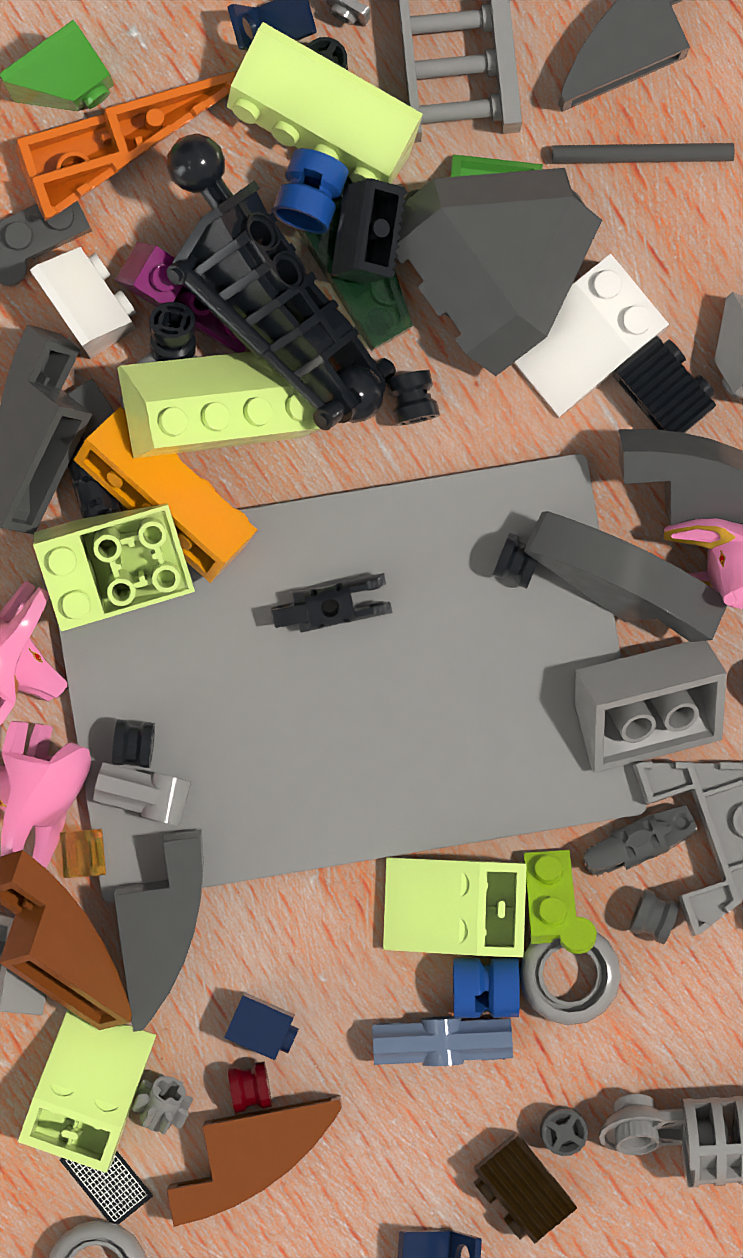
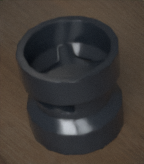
(172, 332)
(413, 401)

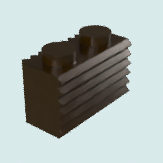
(524, 1188)

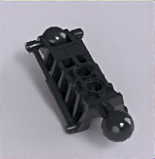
(264, 296)

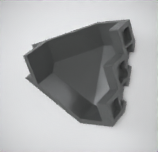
(497, 256)

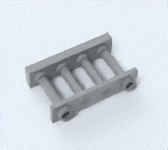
(496, 62)

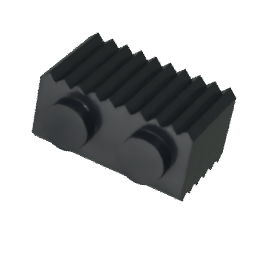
(368, 231)
(664, 387)

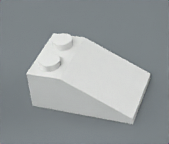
(592, 336)

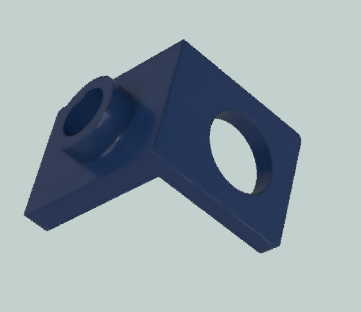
(287, 16)
(437, 1244)

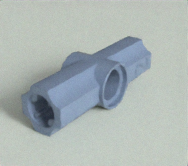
(442, 1041)

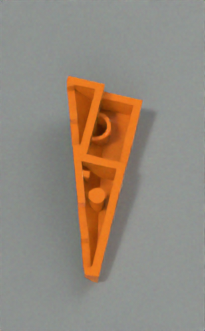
(81, 155)

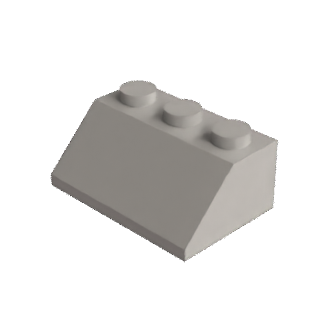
(650, 704)

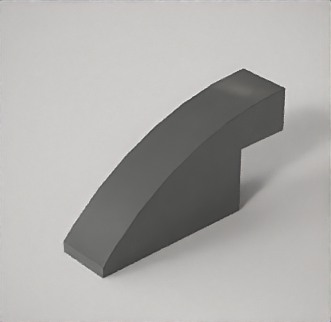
(623, 47)
(37, 427)
(698, 472)
(625, 577)
(159, 924)

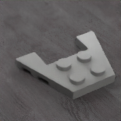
(720, 806)

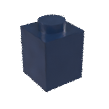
(262, 1027)

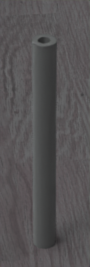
(643, 153)

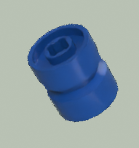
(308, 196)
(486, 987)

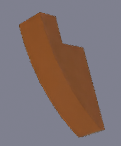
(58, 945)
(249, 1155)

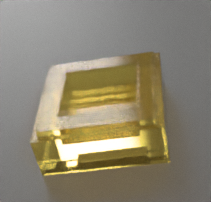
(82, 853)

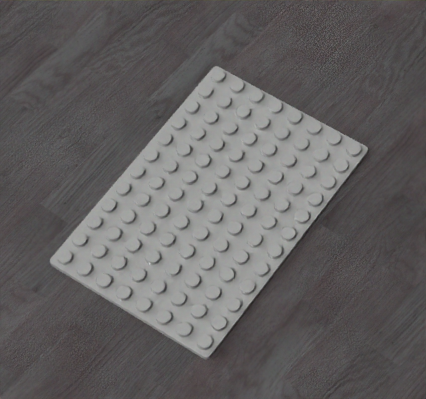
(373, 729)

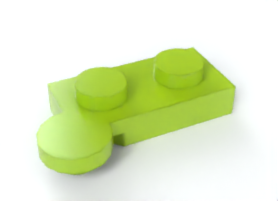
(553, 903)

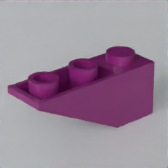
(147, 277)

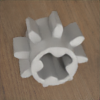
(162, 1104)

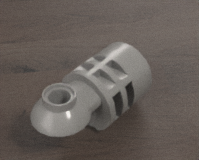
(698, 1126)

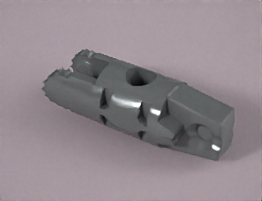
(640, 841)

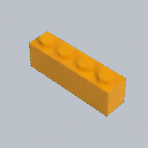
(206, 524)

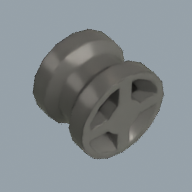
(654, 916)
(566, 1142)

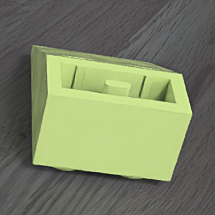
(112, 564)
(455, 907)
(87, 1091)

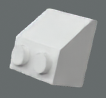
(84, 299)

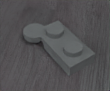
(30, 236)

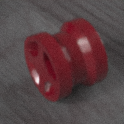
(249, 1087)

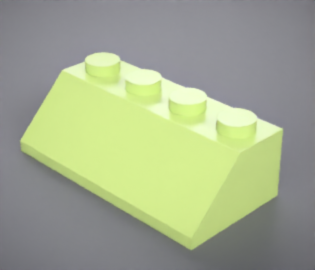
(322, 107)
(210, 404)

